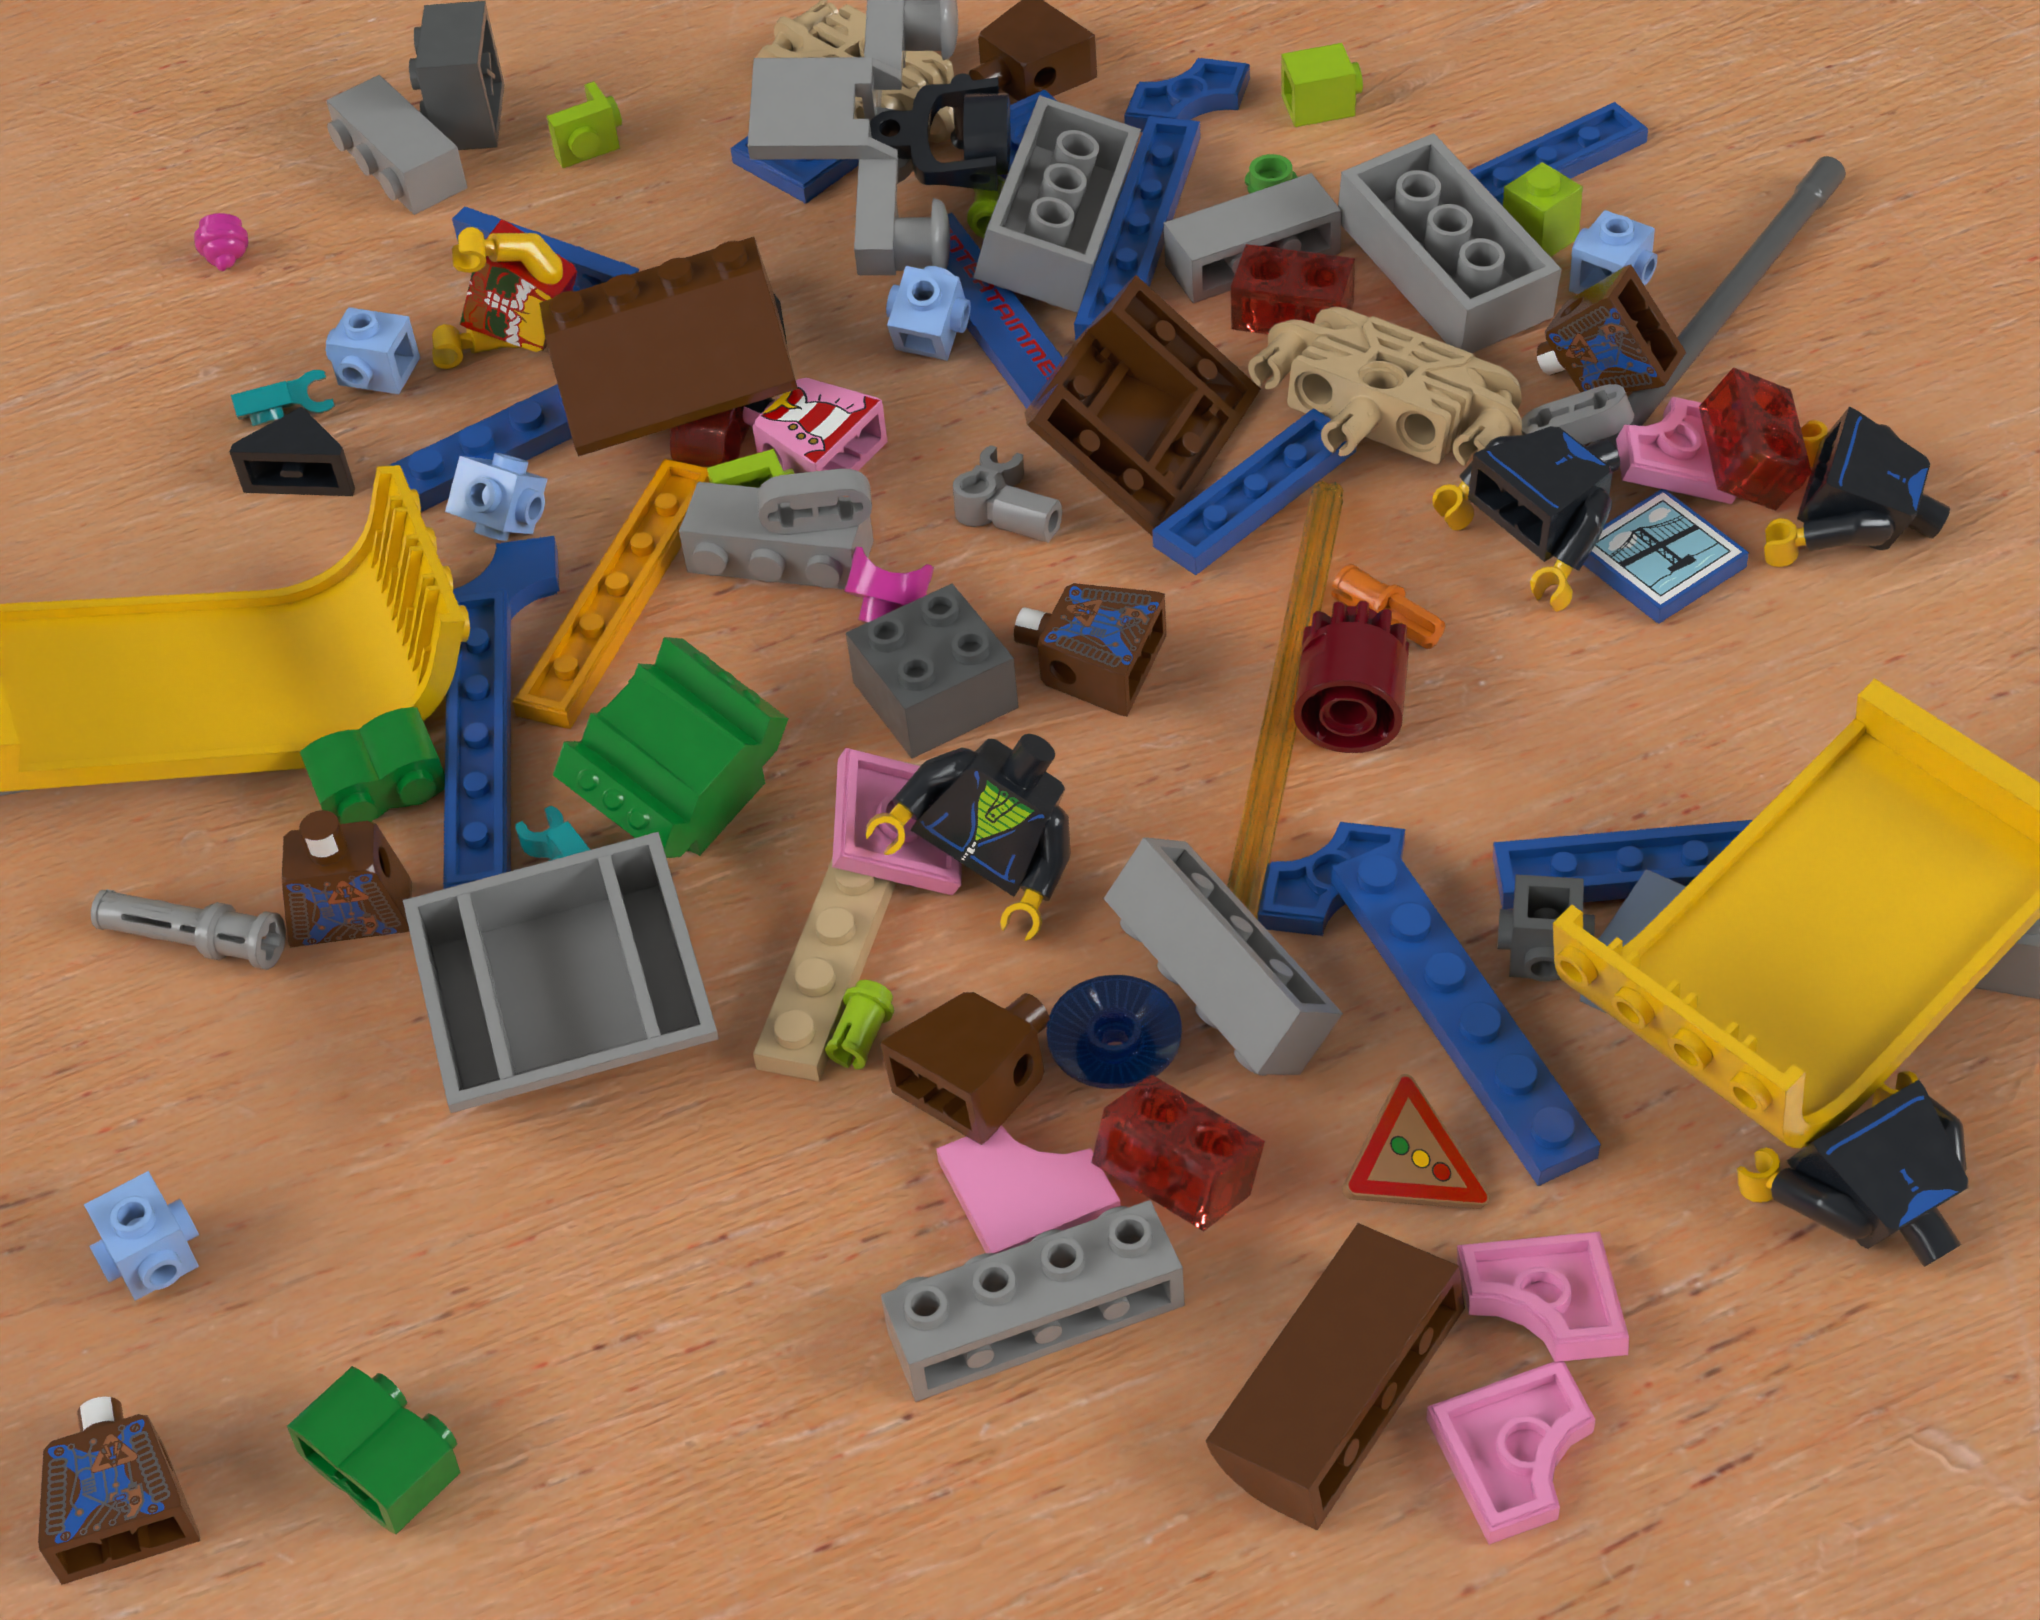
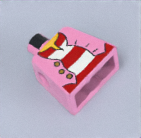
(818, 427)

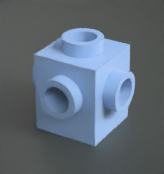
(1608, 247)
(927, 312)
(372, 350)
(497, 495)
(142, 1236)

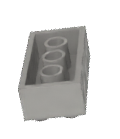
(1057, 204)
(1448, 244)

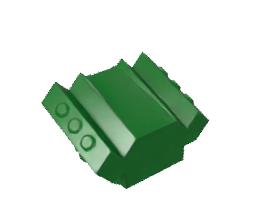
(674, 750)

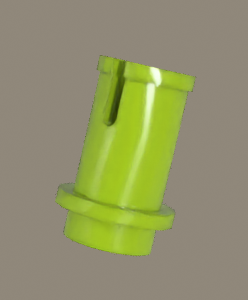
(983, 207)
(865, 1011)

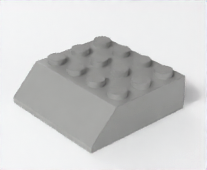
(557, 972)

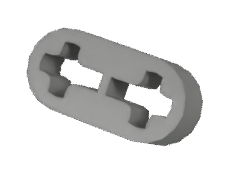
(1585, 415)
(814, 501)

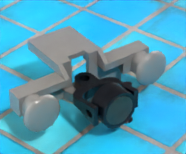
(809, 109)

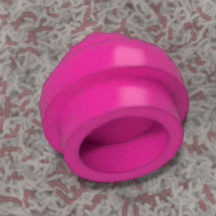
(221, 239)

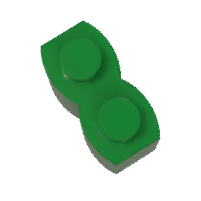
(375, 767)
(376, 1447)

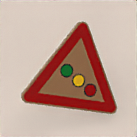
(1413, 1157)

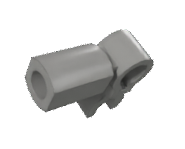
(989, 496)

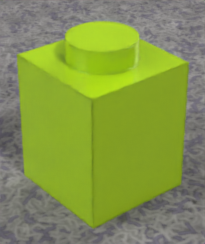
(1319, 84)
(1545, 206)

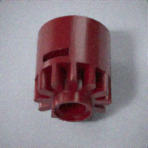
(1352, 679)

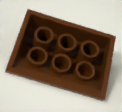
(667, 346)

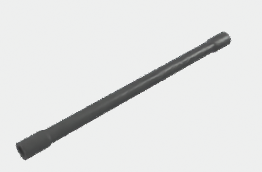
(1807, 198)

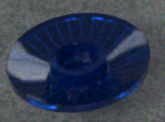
(1114, 1011)

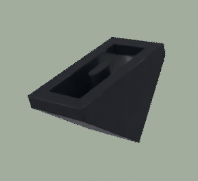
(292, 458)

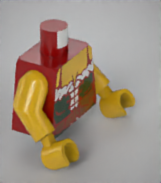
(507, 283)

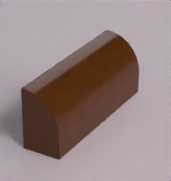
(1337, 1374)

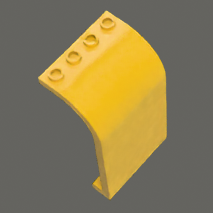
(230, 675)
(1831, 922)

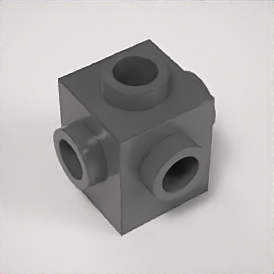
(1529, 926)

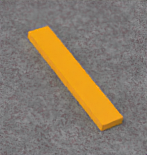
(610, 600)

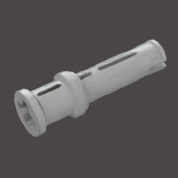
(214, 930)

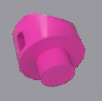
(882, 589)

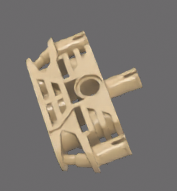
(831, 33)
(1389, 386)

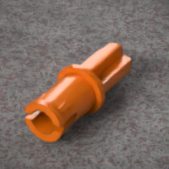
(1359, 586)

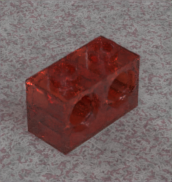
(1286, 286)
(1754, 439)
(1177, 1152)

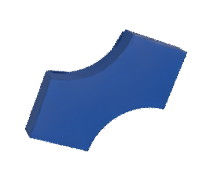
(1201, 89)
(522, 568)
(1300, 892)

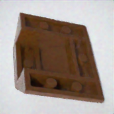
(1142, 405)

